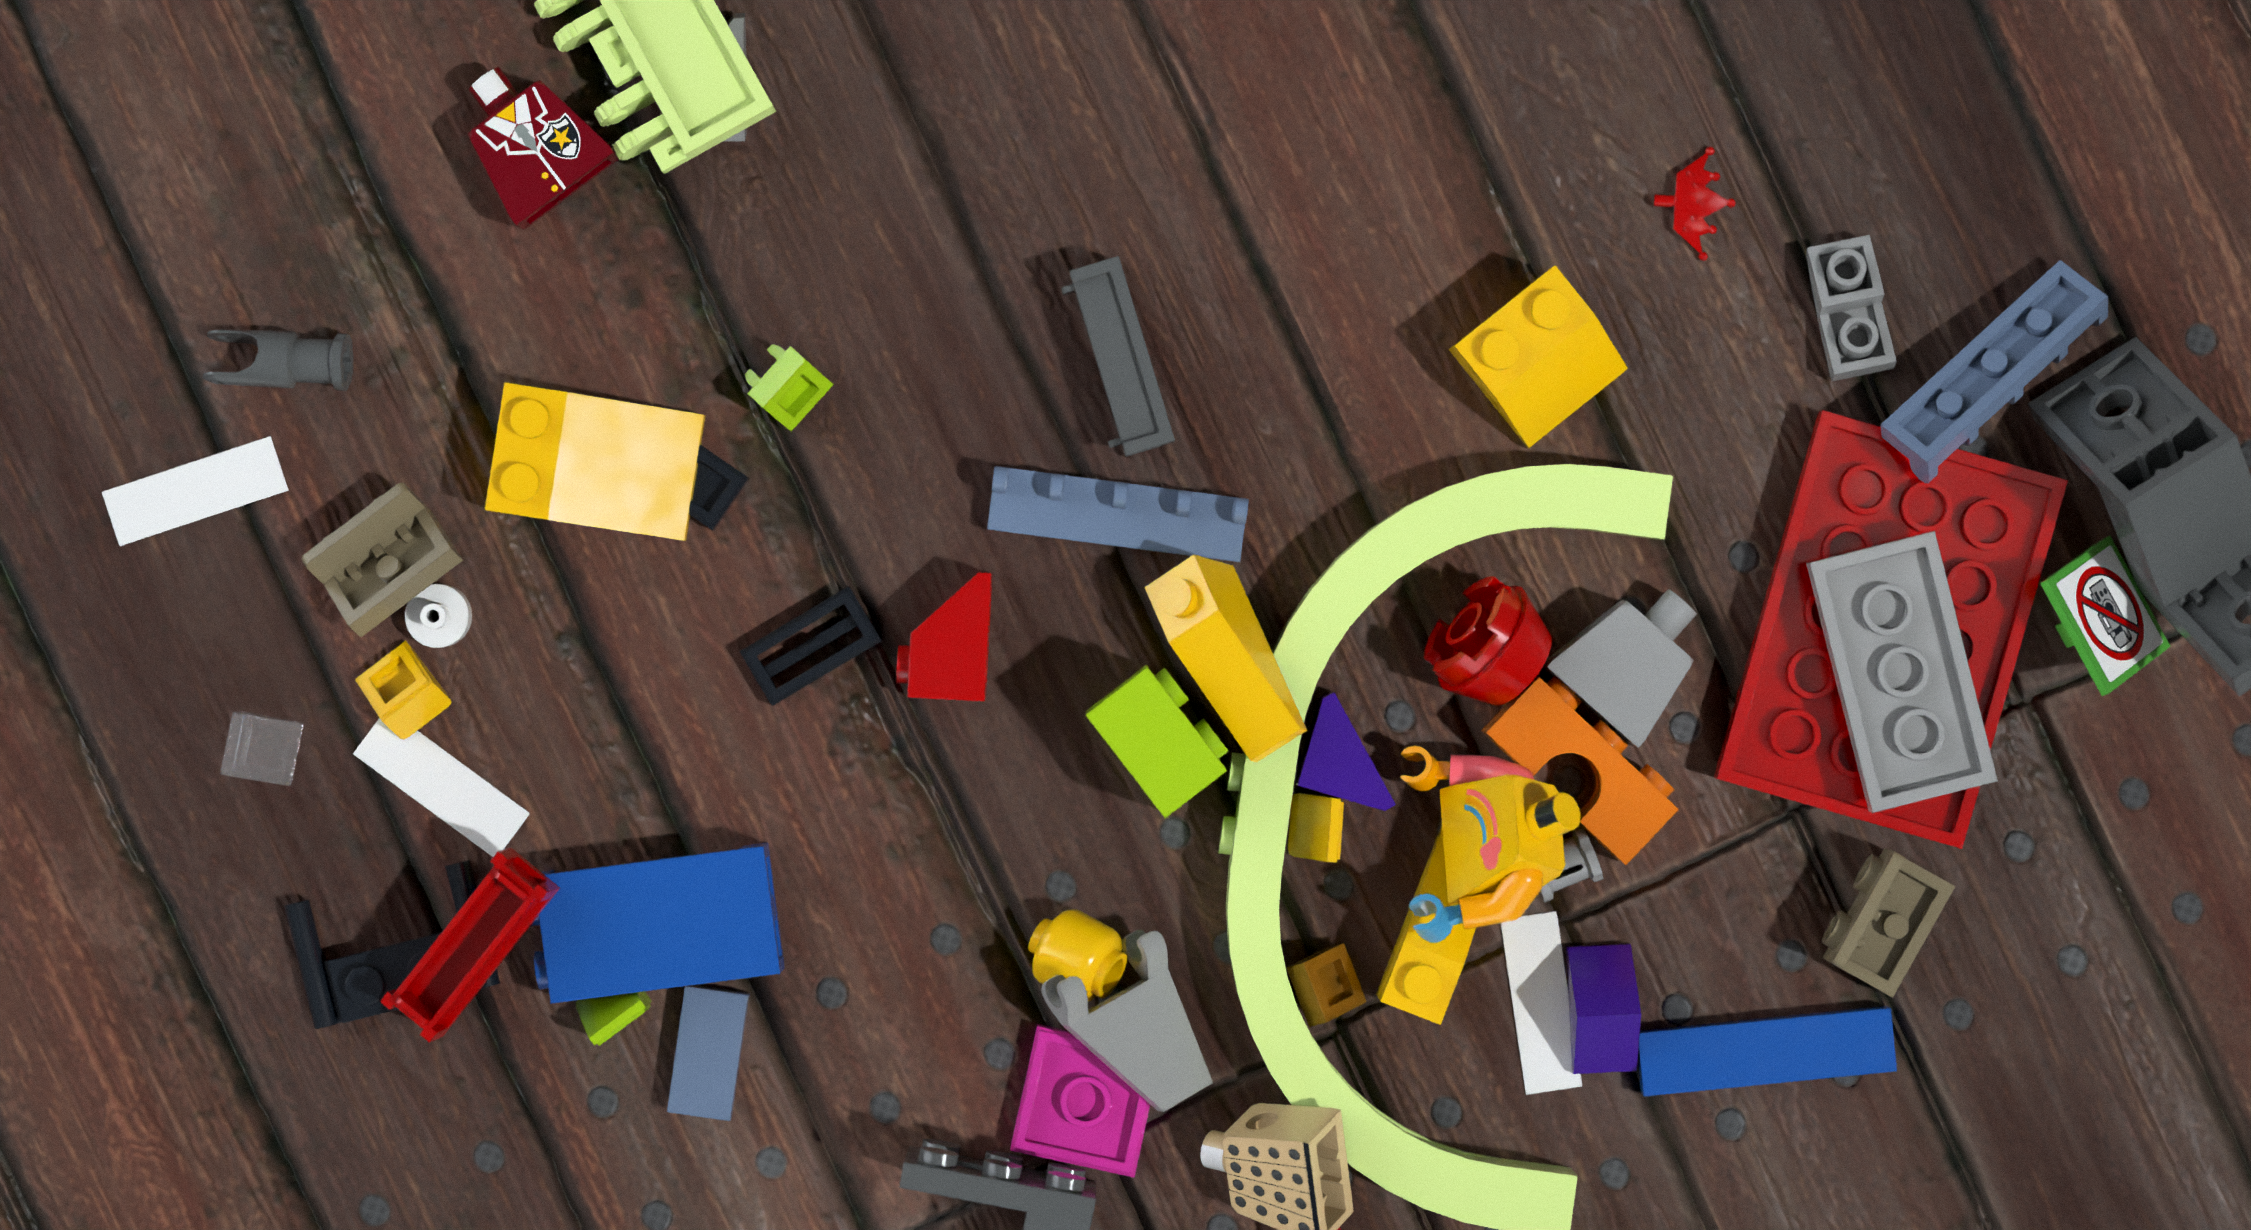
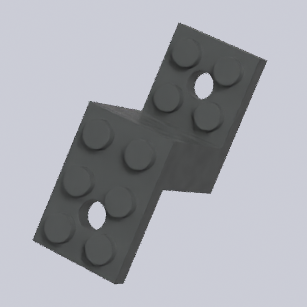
(2171, 491)
(1051, 1198)

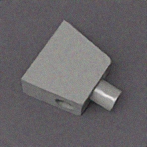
(1627, 664)

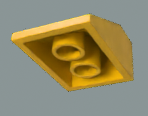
(594, 461)

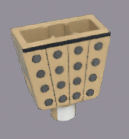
(1285, 1166)

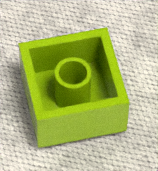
(1157, 739)

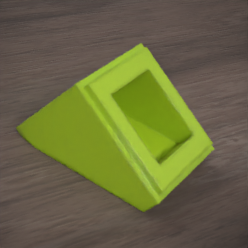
(610, 1014)

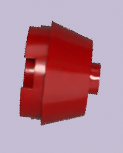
(1490, 645)

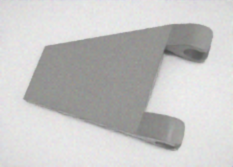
(1140, 1029)

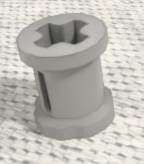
(1579, 864)

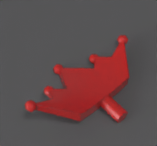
(1694, 202)

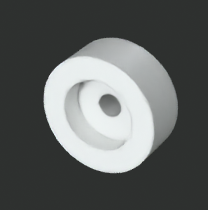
(453, 620)

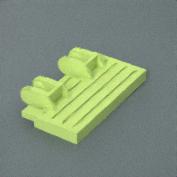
(687, 68)

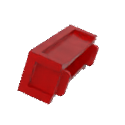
(473, 944)

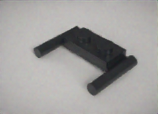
(356, 983)

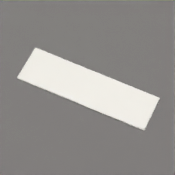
(195, 491)
(443, 786)
(1540, 1001)

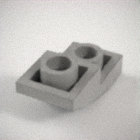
(1850, 308)

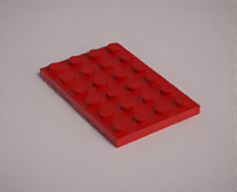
(1854, 495)

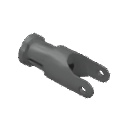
(288, 360)

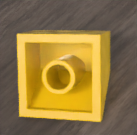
(1540, 356)

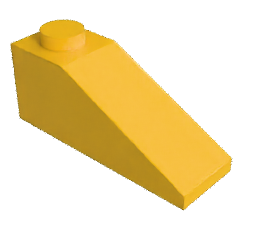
(1226, 653)
(1425, 973)

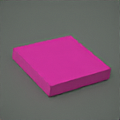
(1078, 1108)

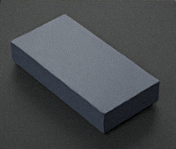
(708, 1052)

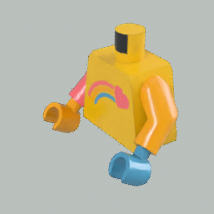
(1497, 839)

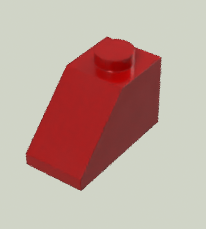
(951, 647)

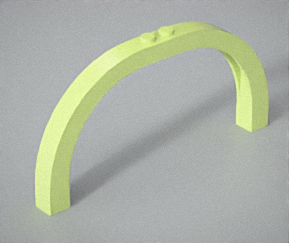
(1420, 1170)

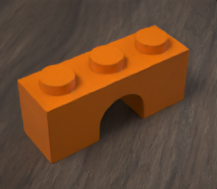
(1625, 802)

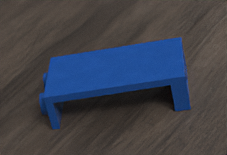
(659, 925)

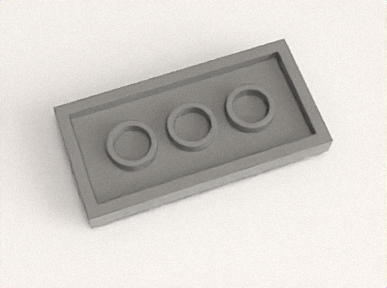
(1901, 672)

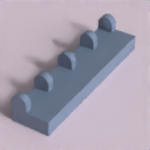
(1994, 368)
(1117, 514)

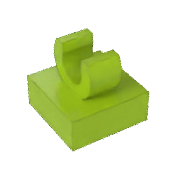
(788, 386)

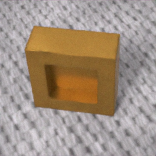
(1326, 985)

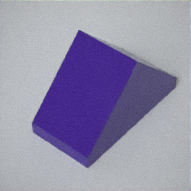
(1338, 761)
(1603, 1008)

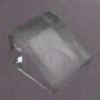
(261, 748)

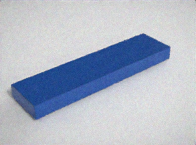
(1766, 1051)

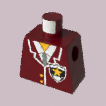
(534, 146)

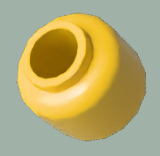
(1081, 948)

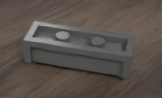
(1121, 356)

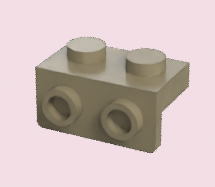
(382, 558)
(1886, 920)

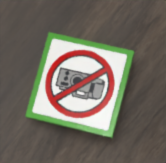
(2104, 615)

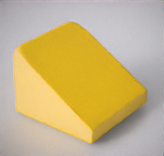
(403, 691)
(1316, 827)

